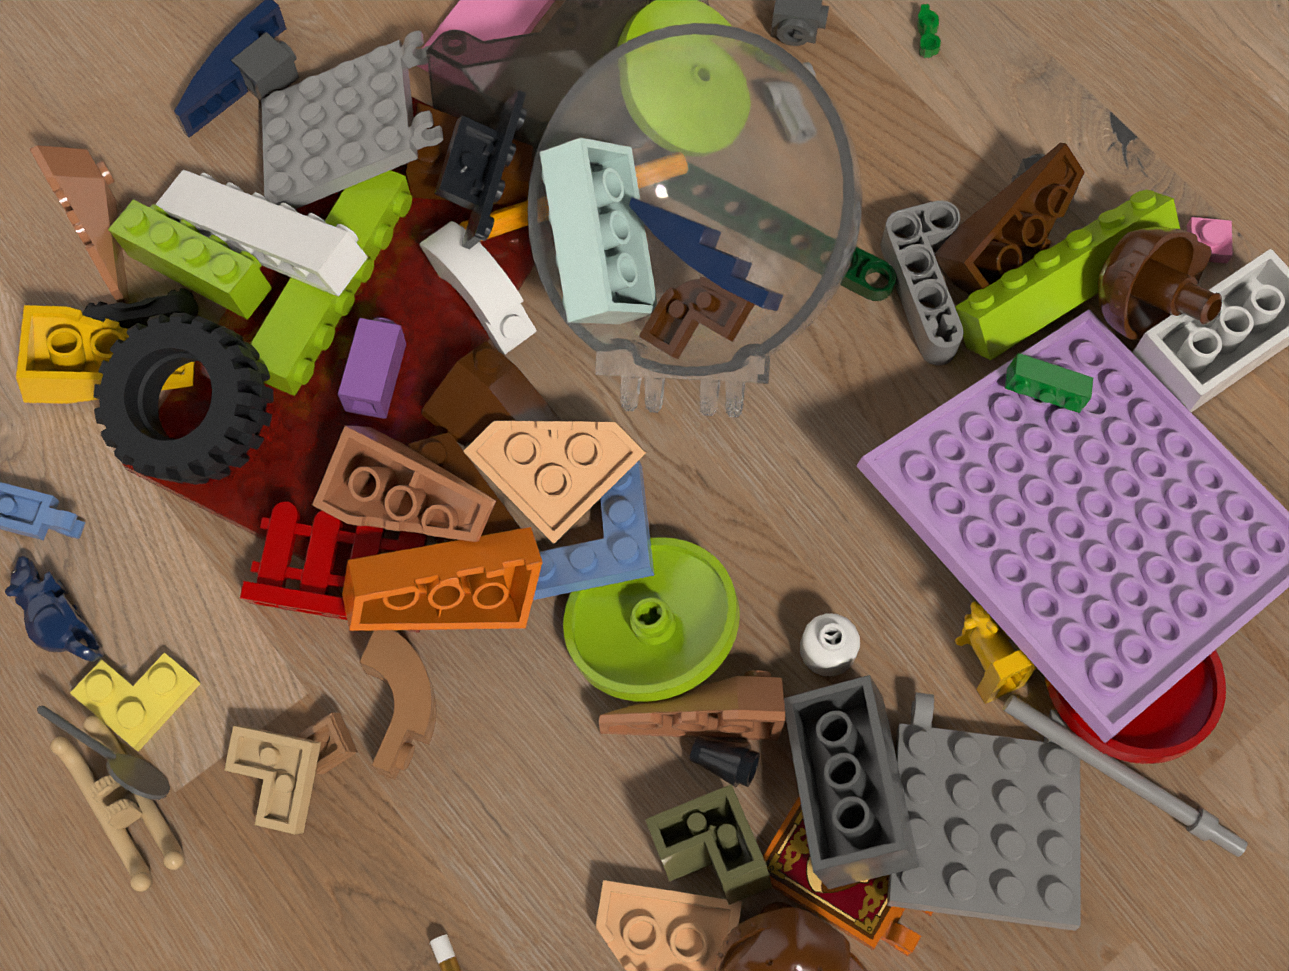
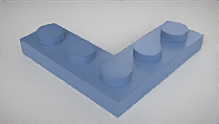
(616, 558)

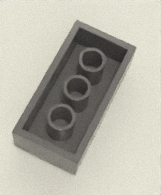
(849, 783)

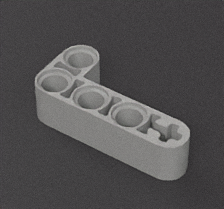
(929, 285)

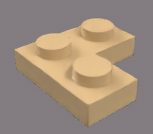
(287, 773)

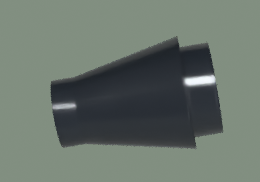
(726, 759)

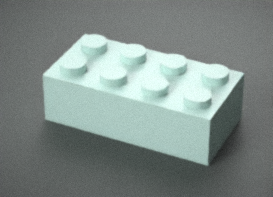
(596, 233)

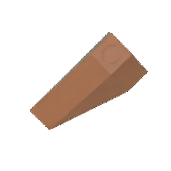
(398, 489)
(727, 709)

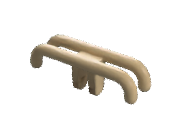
(119, 807)

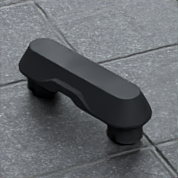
(140, 312)

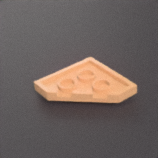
(554, 466)
(663, 927)

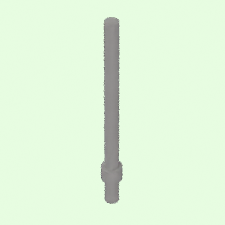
(1198, 822)

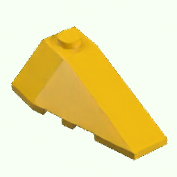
(64, 353)

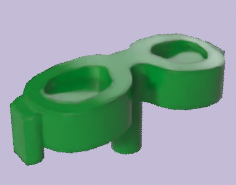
(928, 26)

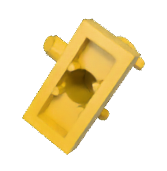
(1002, 665)

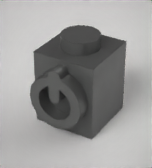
(798, 21)

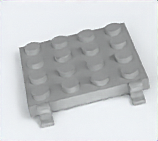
(344, 125)
(989, 824)

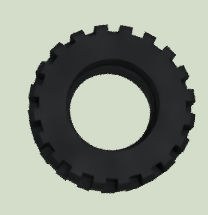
(133, 388)

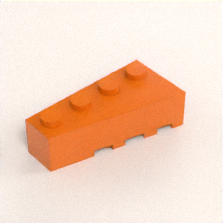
(446, 585)

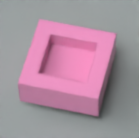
(1215, 234)

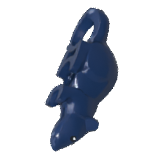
(48, 614)

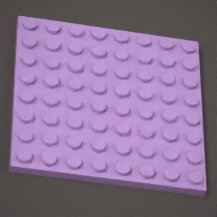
(1093, 536)

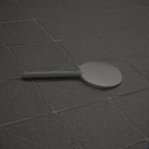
(125, 769)

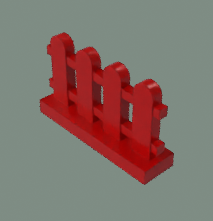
(319, 562)

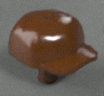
(1153, 277)
(786, 941)

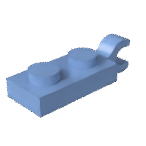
(34, 513)

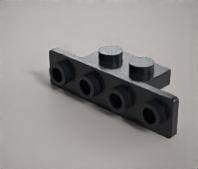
(476, 165)

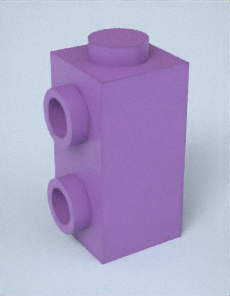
(372, 367)

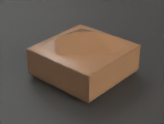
(334, 739)

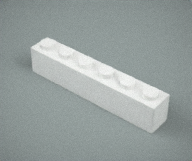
(270, 232)

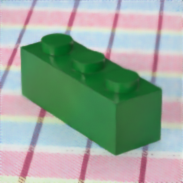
(1049, 383)

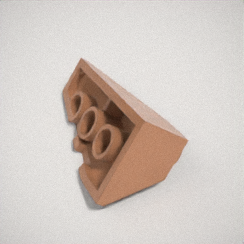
(89, 207)

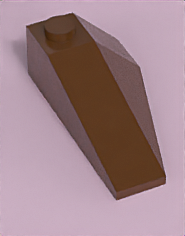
(1012, 224)

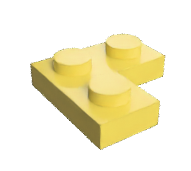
(138, 709)

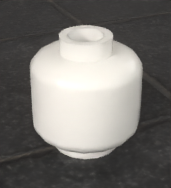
(834, 657)

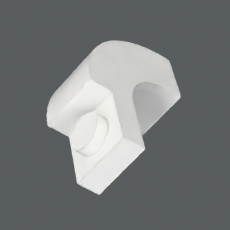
(481, 284)

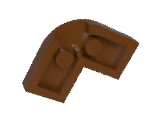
(687, 306)

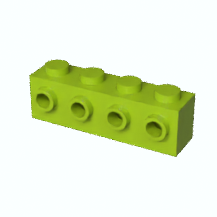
(191, 258)

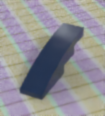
(219, 80)
(697, 248)

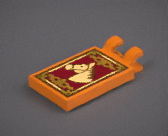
(854, 908)

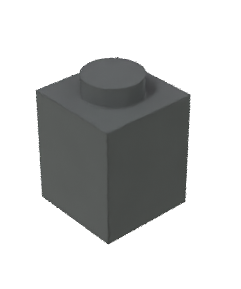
(267, 66)

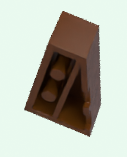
(425, 170)

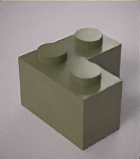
(708, 833)

